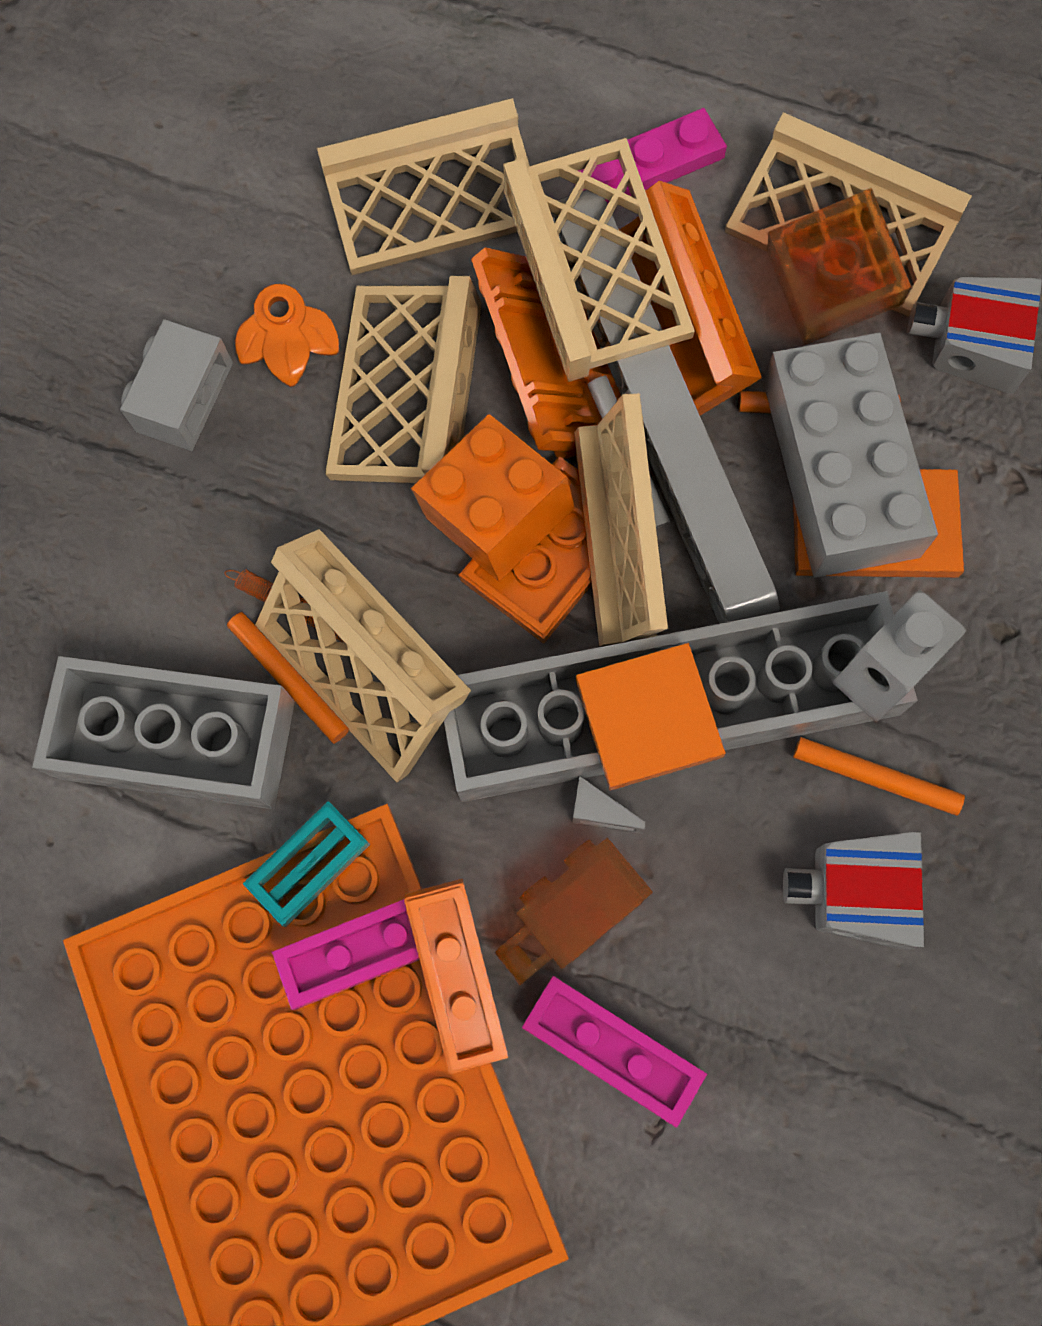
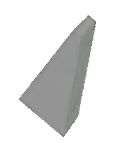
(600, 810)

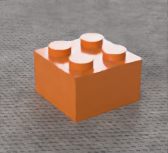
(494, 497)

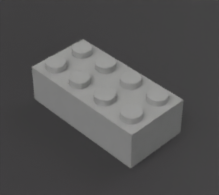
(848, 455)
(165, 732)

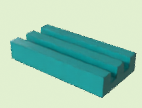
(321, 880)

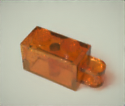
(574, 908)

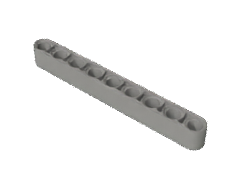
(677, 442)

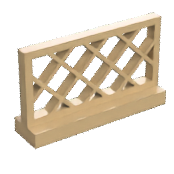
(409, 150)
(853, 170)
(549, 257)
(448, 378)
(621, 525)
(374, 639)

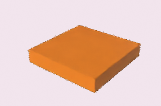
(649, 716)

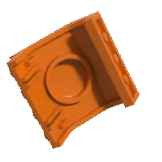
(712, 363)

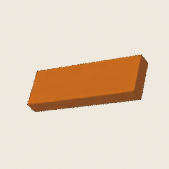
(455, 976)

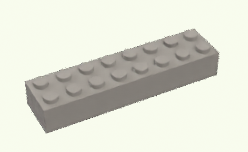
(760, 675)

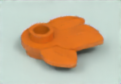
(287, 339)

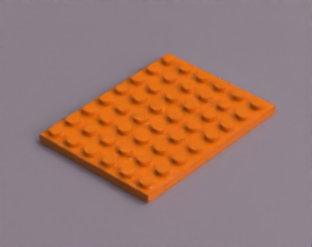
(312, 1150)

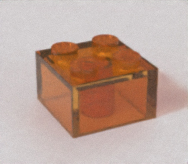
(838, 266)

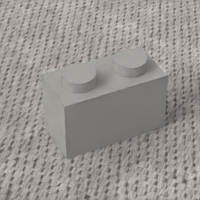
(176, 384)

